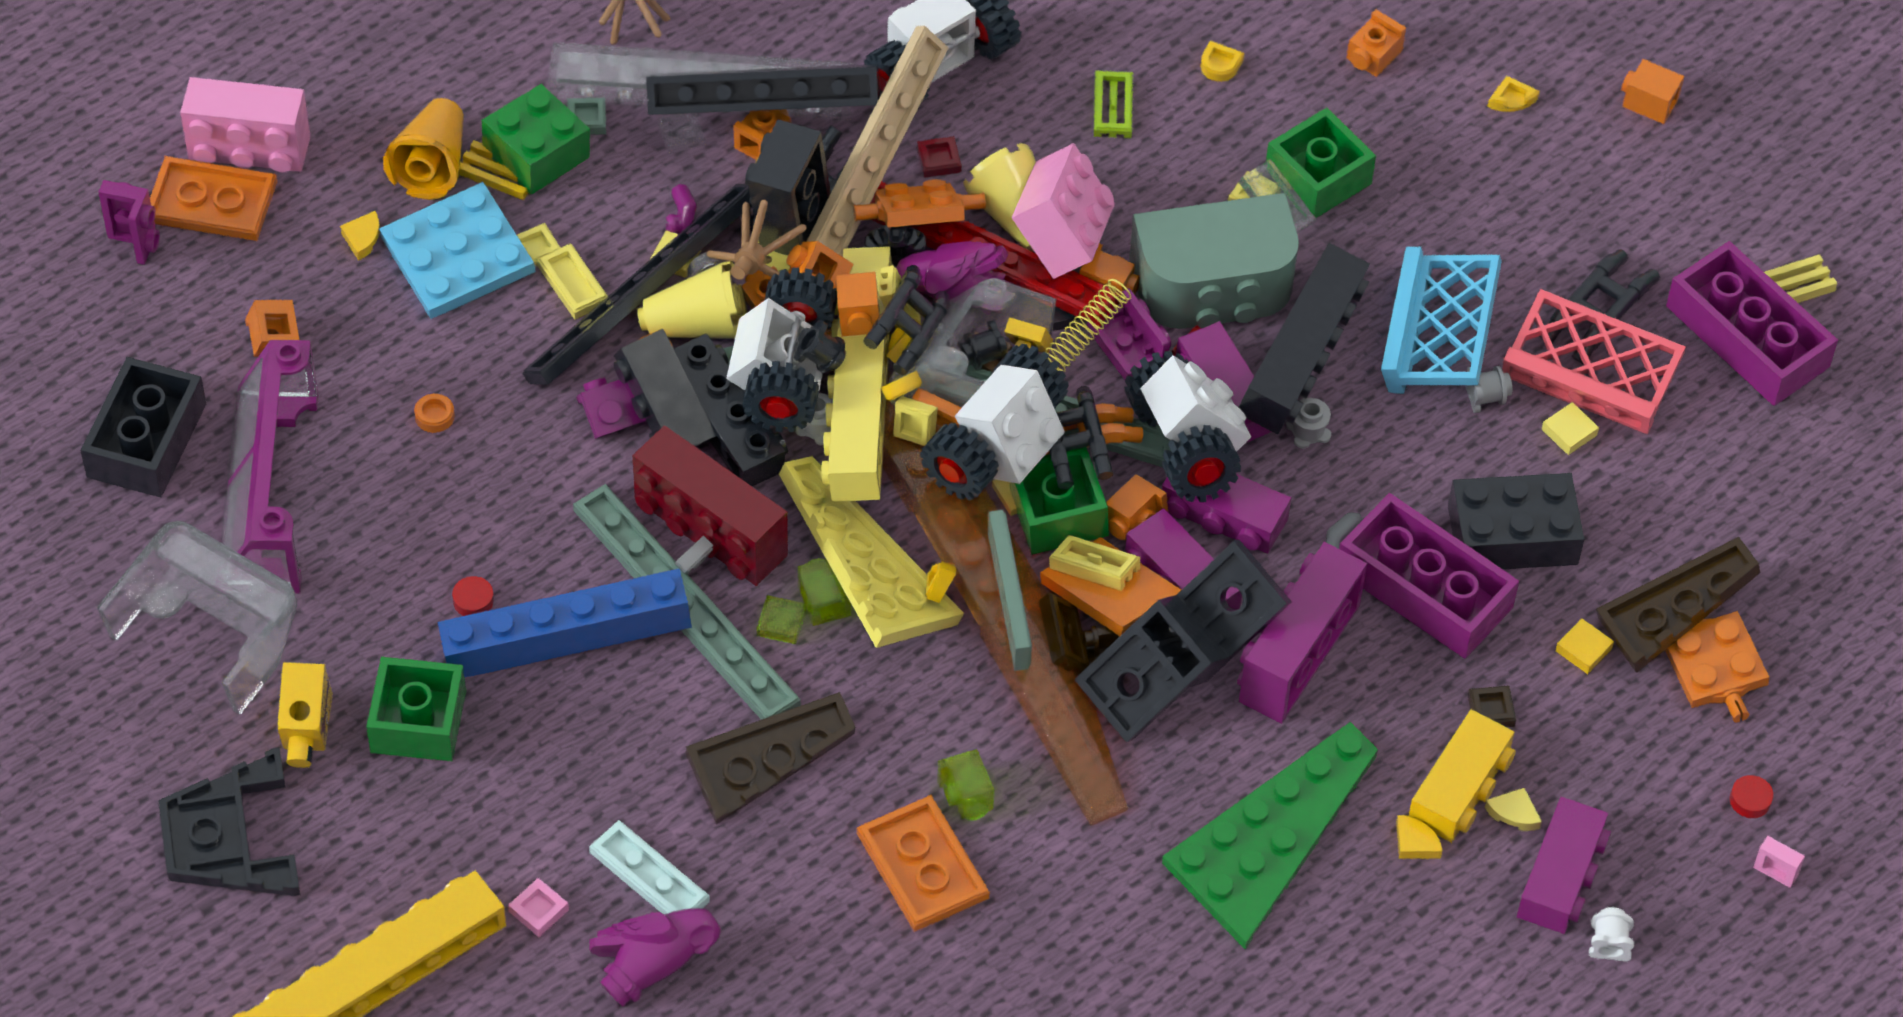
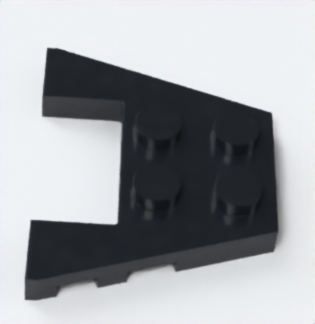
(208, 833)

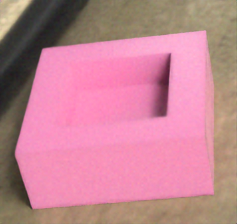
(1778, 861)
(538, 907)

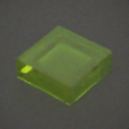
(781, 619)

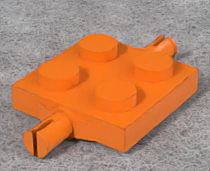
(918, 205)
(1718, 664)

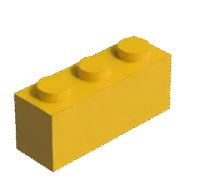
(1463, 776)

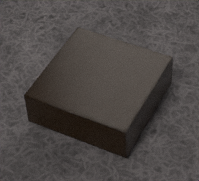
(1494, 704)

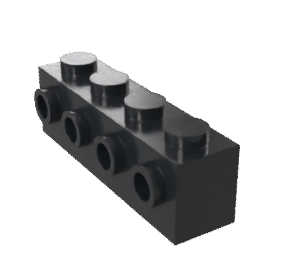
(743, 446)

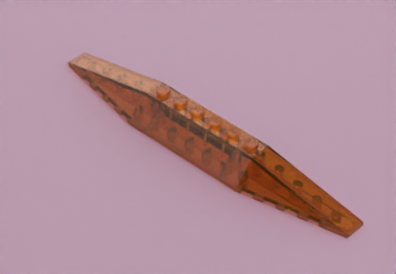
(1047, 692)

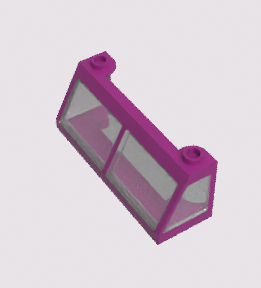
(268, 397)

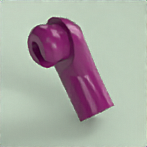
(686, 209)

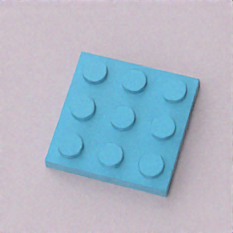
(457, 250)

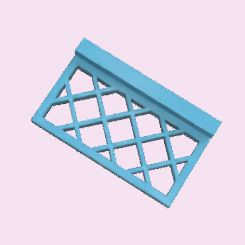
(1410, 309)

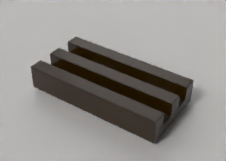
(1064, 633)

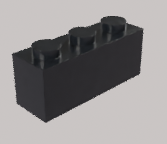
(662, 388)

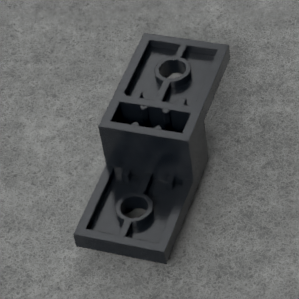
(1183, 640)

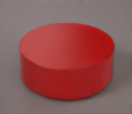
(472, 595)
(1751, 796)

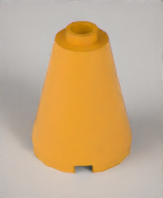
(427, 151)

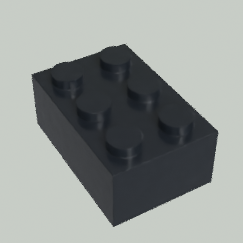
(792, 180)
(143, 427)
(1518, 519)

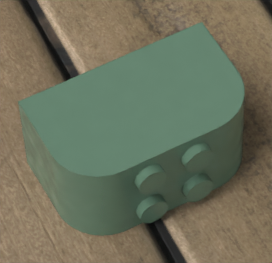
(1215, 261)

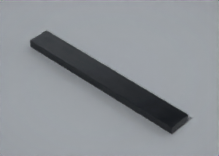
(638, 287)

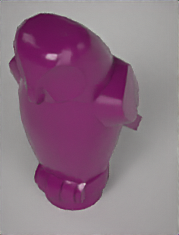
(955, 266)
(652, 948)

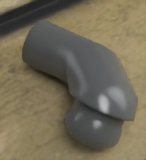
(1342, 528)

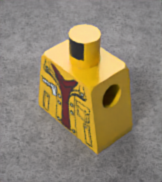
(304, 711)

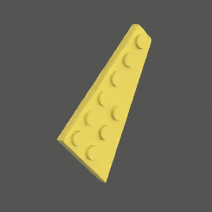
(870, 566)

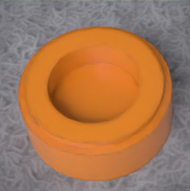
(434, 413)

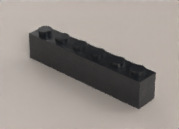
(763, 89)
(1303, 339)

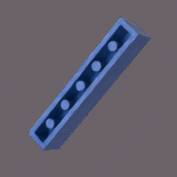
(566, 623)

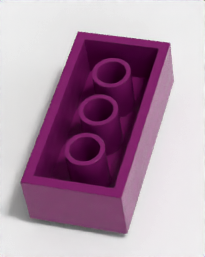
(1751, 323)
(1430, 575)
(1303, 633)

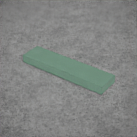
(1009, 590)

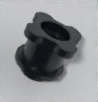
(984, 346)
(820, 347)

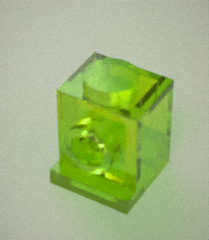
(822, 592)
(966, 784)

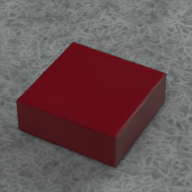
(939, 156)

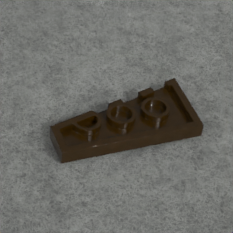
(1668, 607)
(760, 755)

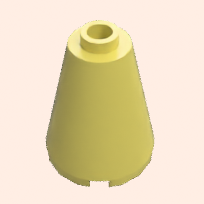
(1003, 181)
(696, 306)

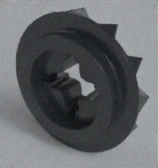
(901, 240)

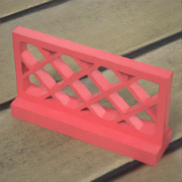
(1586, 391)

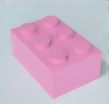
(245, 124)
(1064, 210)

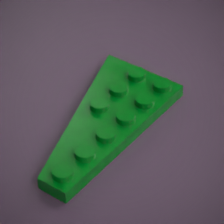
(1260, 843)

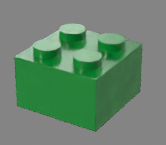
(536, 138)
(1323, 161)
(1054, 513)
(416, 709)

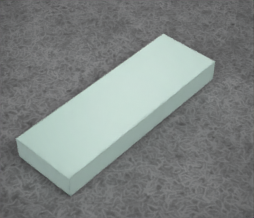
(647, 871)

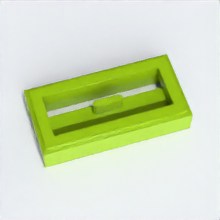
(1113, 128)

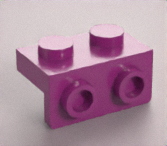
(129, 217)
(1131, 336)
(608, 406)

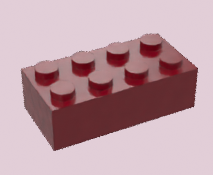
(710, 501)

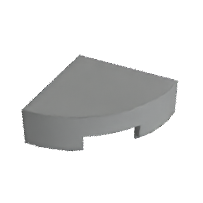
(695, 555)

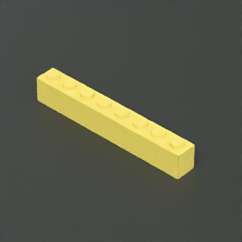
(858, 402)

